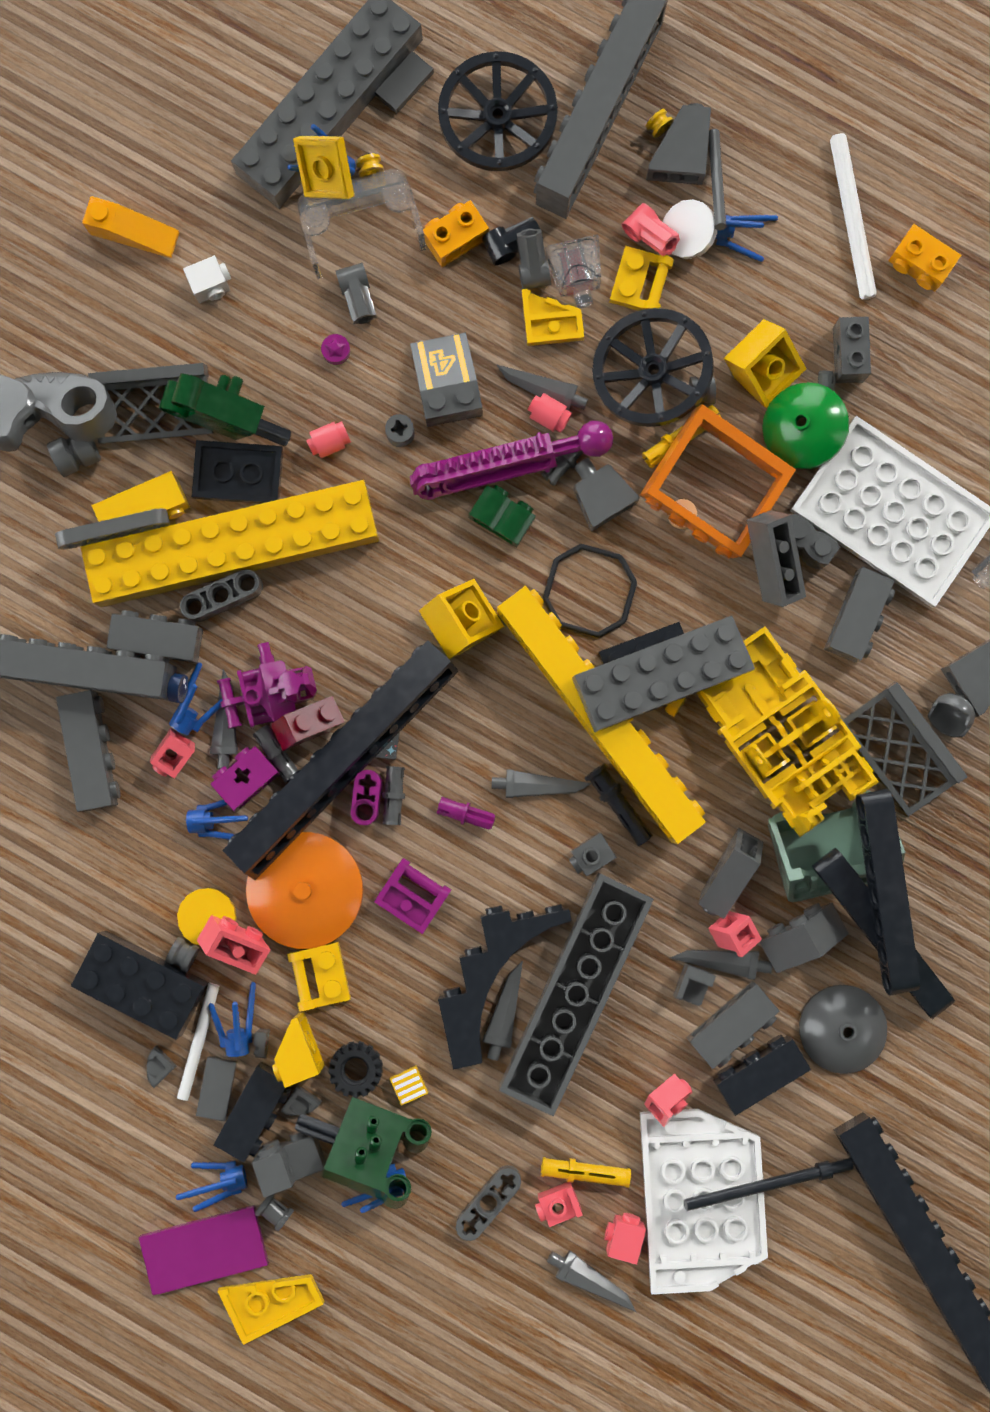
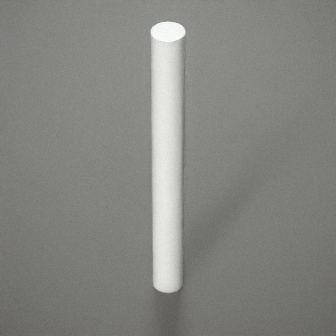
(197, 1043)

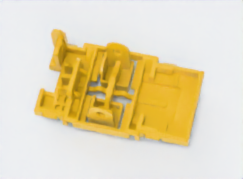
(777, 686)

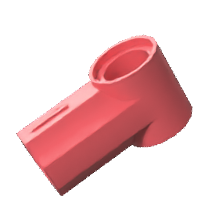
(646, 226)

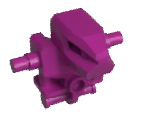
(267, 690)

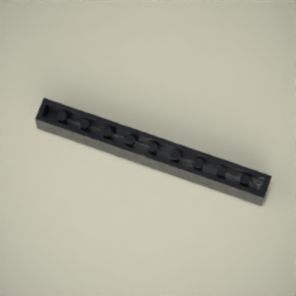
(340, 760)
(920, 1239)

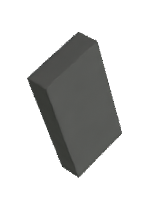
(404, 82)
(216, 1088)

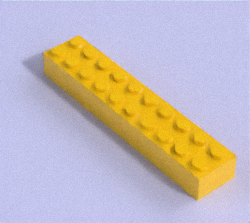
(228, 543)
(620, 743)

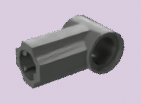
(534, 267)
(355, 287)

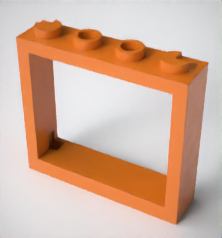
(740, 443)

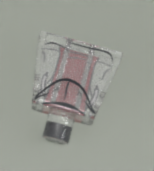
(576, 268)

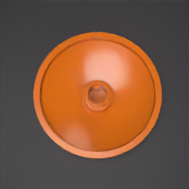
(307, 893)

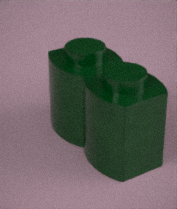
(502, 516)

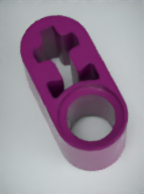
(360, 789)

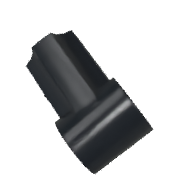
(502, 242)

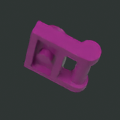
(407, 904)

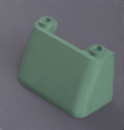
(798, 854)

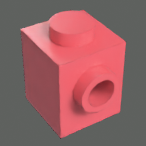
(625, 1237)

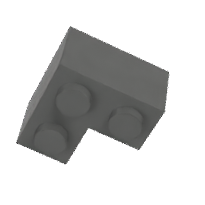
(805, 938)
(283, 1163)

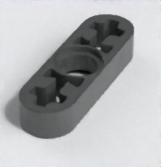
(480, 1225)

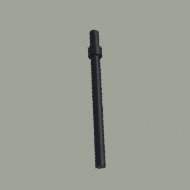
(822, 1171)

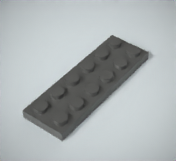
(663, 673)

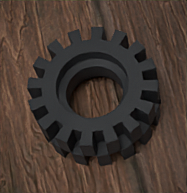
(354, 1087)

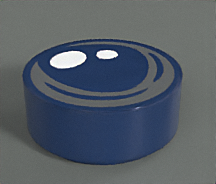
(177, 688)

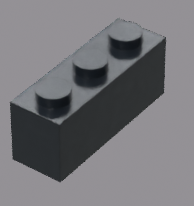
(761, 1073)
(252, 1114)

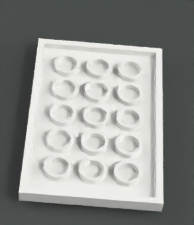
(895, 512)

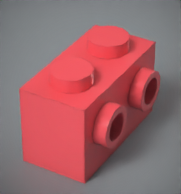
(233, 944)

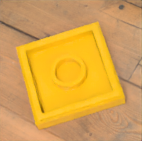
(323, 167)

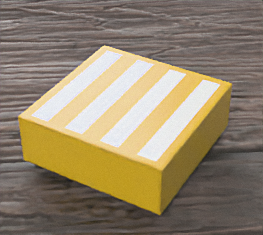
(409, 1085)

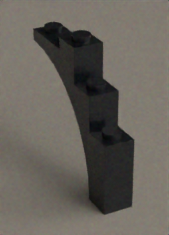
(463, 1009)

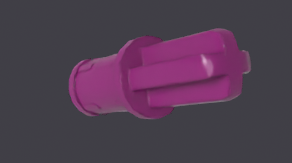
(465, 813)

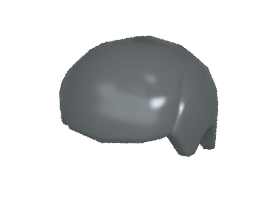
(952, 715)

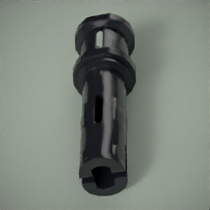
(611, 793)

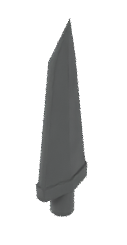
(537, 385)
(223, 739)
(527, 784)
(727, 962)
(501, 1025)
(580, 1274)

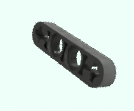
(111, 528)

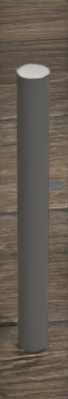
(717, 179)

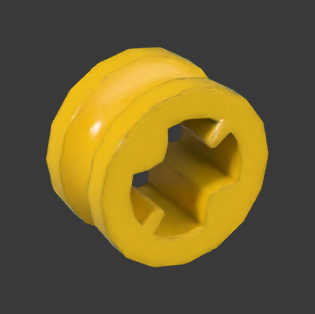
(659, 123)
(369, 164)

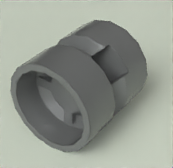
(71, 454)

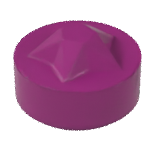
(335, 349)

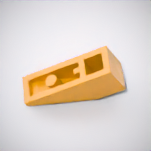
(129, 227)

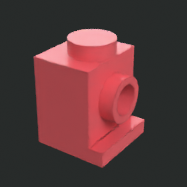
(168, 765)
(735, 933)
(668, 1099)
(560, 1194)

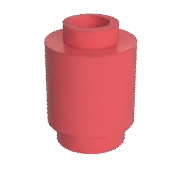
(549, 413)
(328, 439)

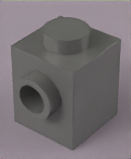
(591, 855)

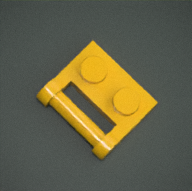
(632, 275)
(328, 972)

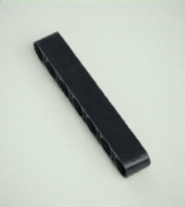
(887, 892)
(855, 899)

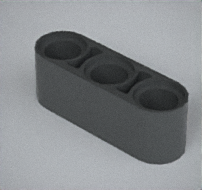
(207, 594)

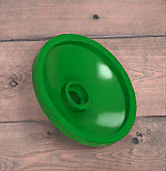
(820, 436)

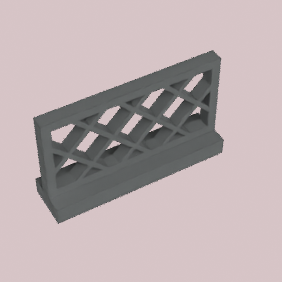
(144, 378)
(925, 736)

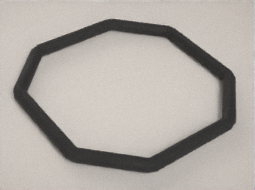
(602, 552)

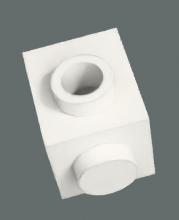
(208, 279)

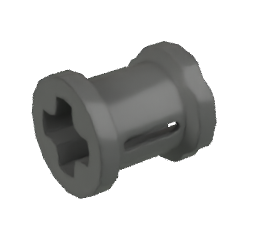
(274, 1212)

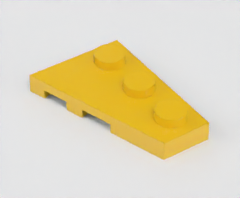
(269, 1304)

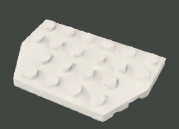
(710, 1243)

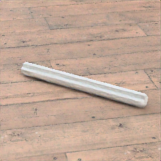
(853, 216)

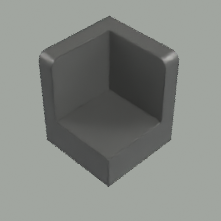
(693, 984)

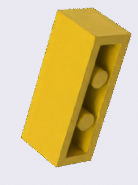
(153, 494)

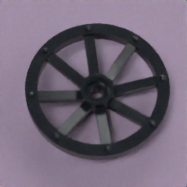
(497, 106)
(653, 362)

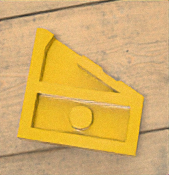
(550, 321)

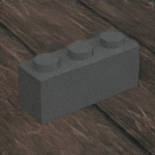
(776, 558)
(860, 615)
(155, 636)
(733, 1025)

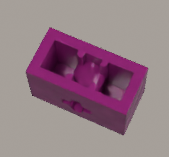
(260, 776)

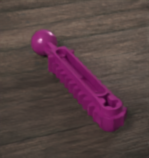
(506, 461)

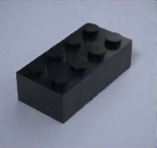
(139, 984)

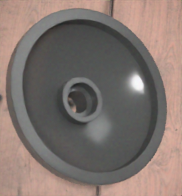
(827, 1017)

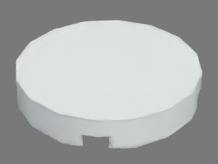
(694, 225)

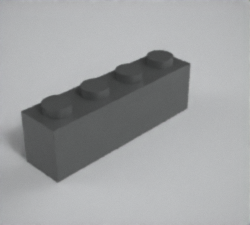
(87, 750)

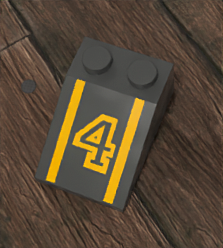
(446, 379)

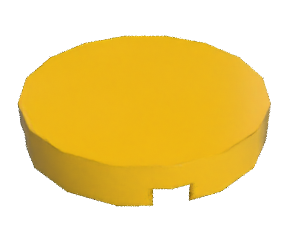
(198, 908)

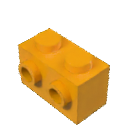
(455, 233)
(924, 258)

